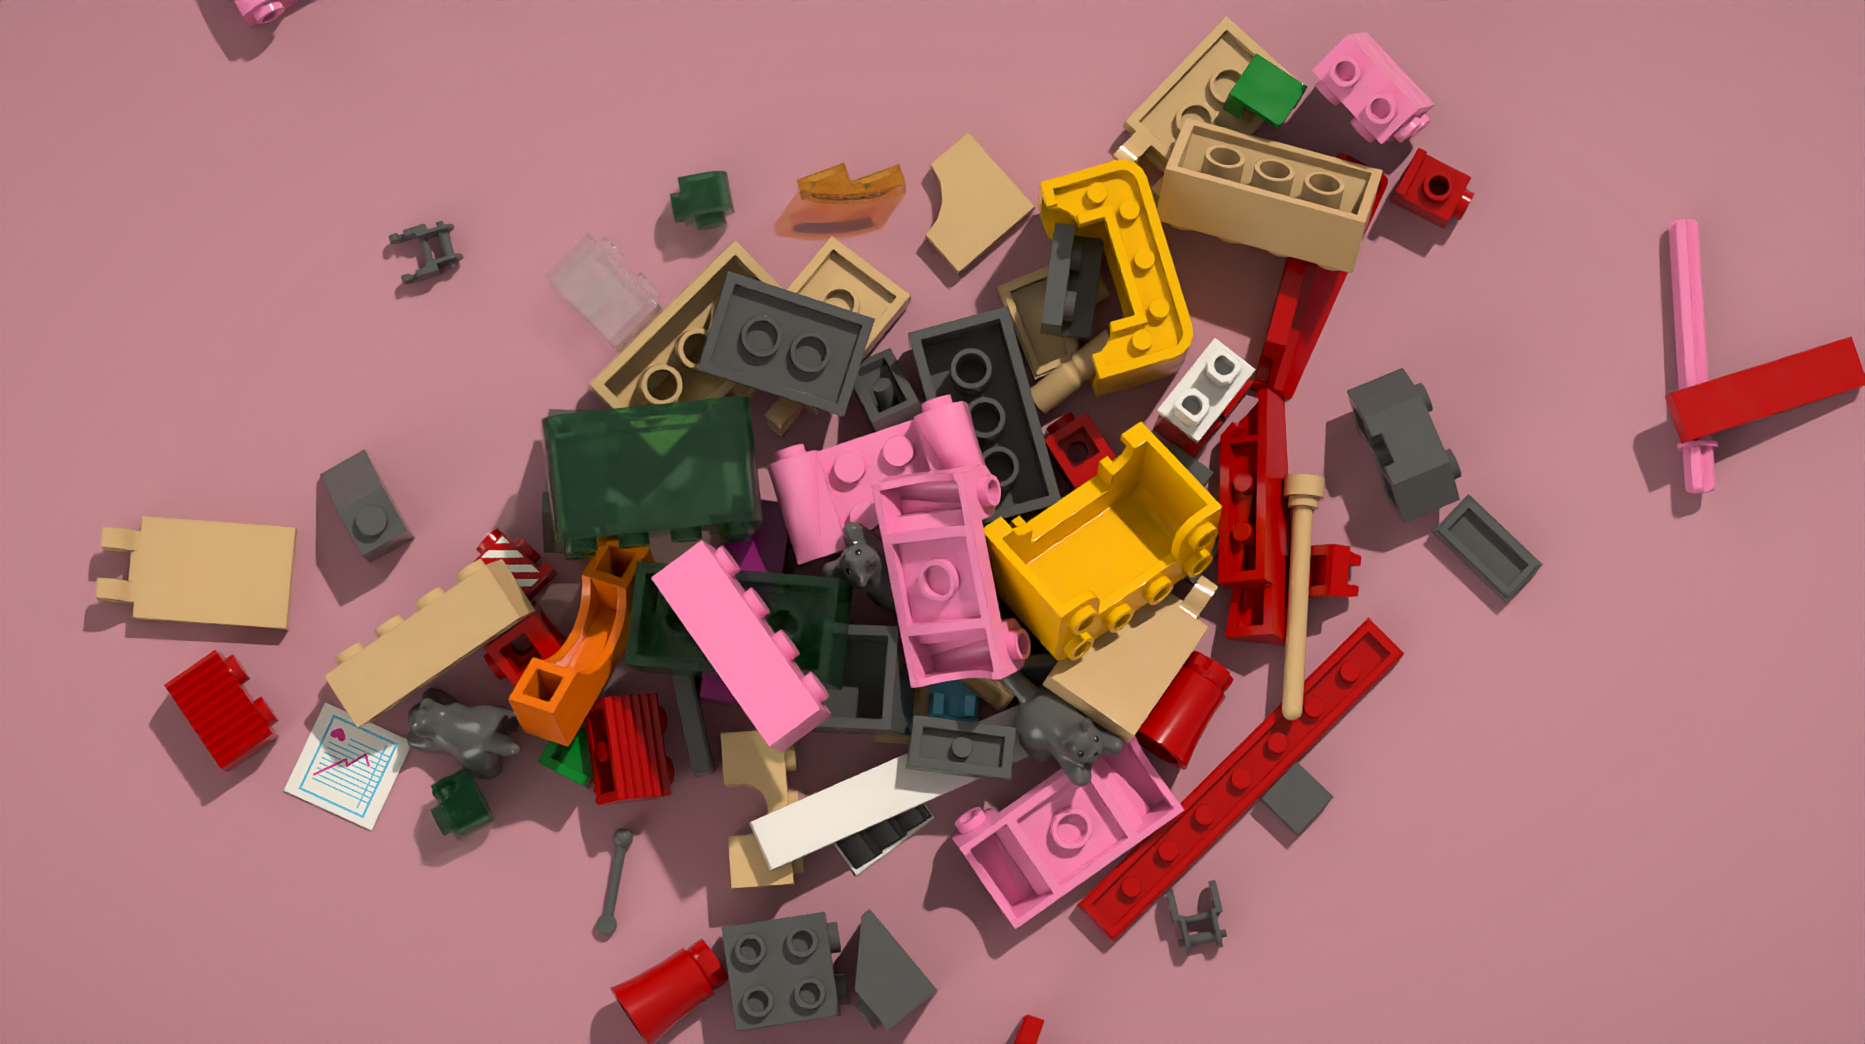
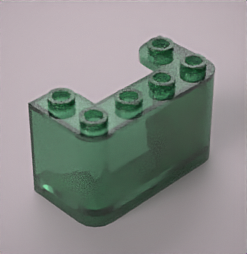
(651, 475)

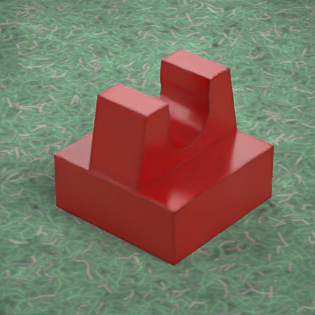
(1330, 571)

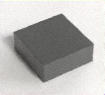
(1296, 798)

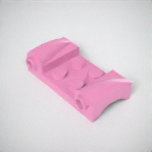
(833, 486)
(945, 575)
(1063, 831)

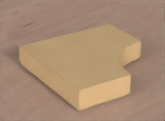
(976, 205)
(1025, 305)

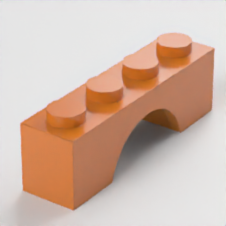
(561, 690)

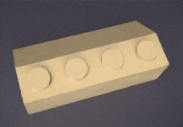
(1268, 195)
(663, 356)

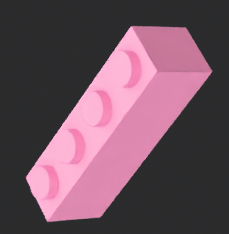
(742, 645)

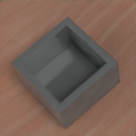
(875, 686)

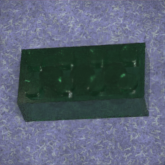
(807, 608)

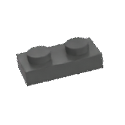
(961, 748)

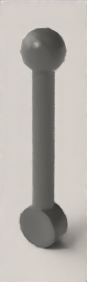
(607, 922)

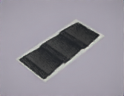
(874, 842)

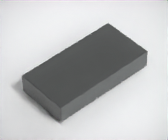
(1487, 548)
(693, 725)

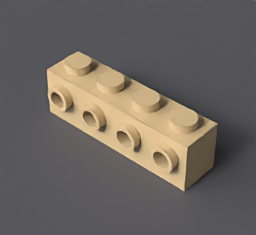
(428, 642)

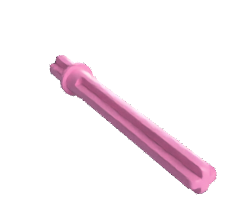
(1691, 344)

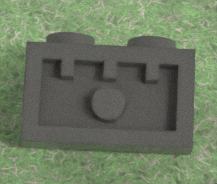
(1071, 284)

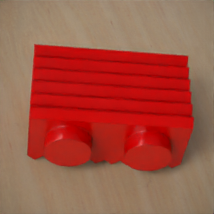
(223, 709)
(628, 749)

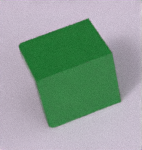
(1265, 92)
(570, 761)

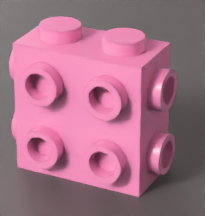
(1373, 90)

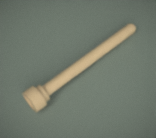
(1303, 497)

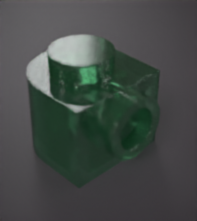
(703, 200)
(460, 805)

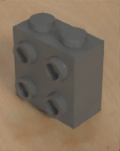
(784, 971)

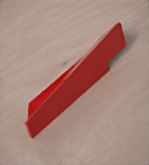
(1299, 316)
(1255, 523)

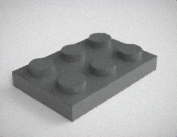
(785, 344)

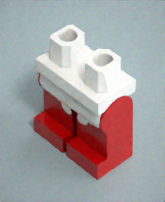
(1202, 395)

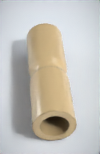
(1068, 376)

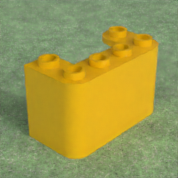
(1119, 208)
(1105, 547)

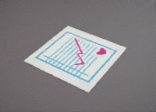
(348, 767)

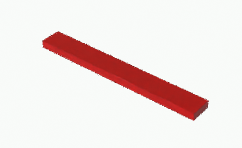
(1239, 781)

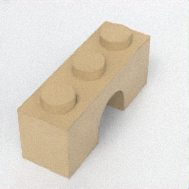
(755, 765)

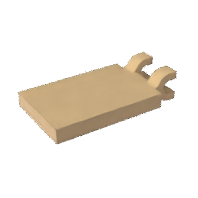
(1194, 92)
(848, 282)
(204, 572)
(1133, 667)

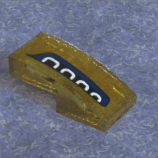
(835, 186)

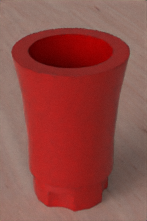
(1185, 710)
(670, 990)

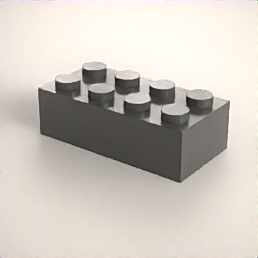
(982, 365)

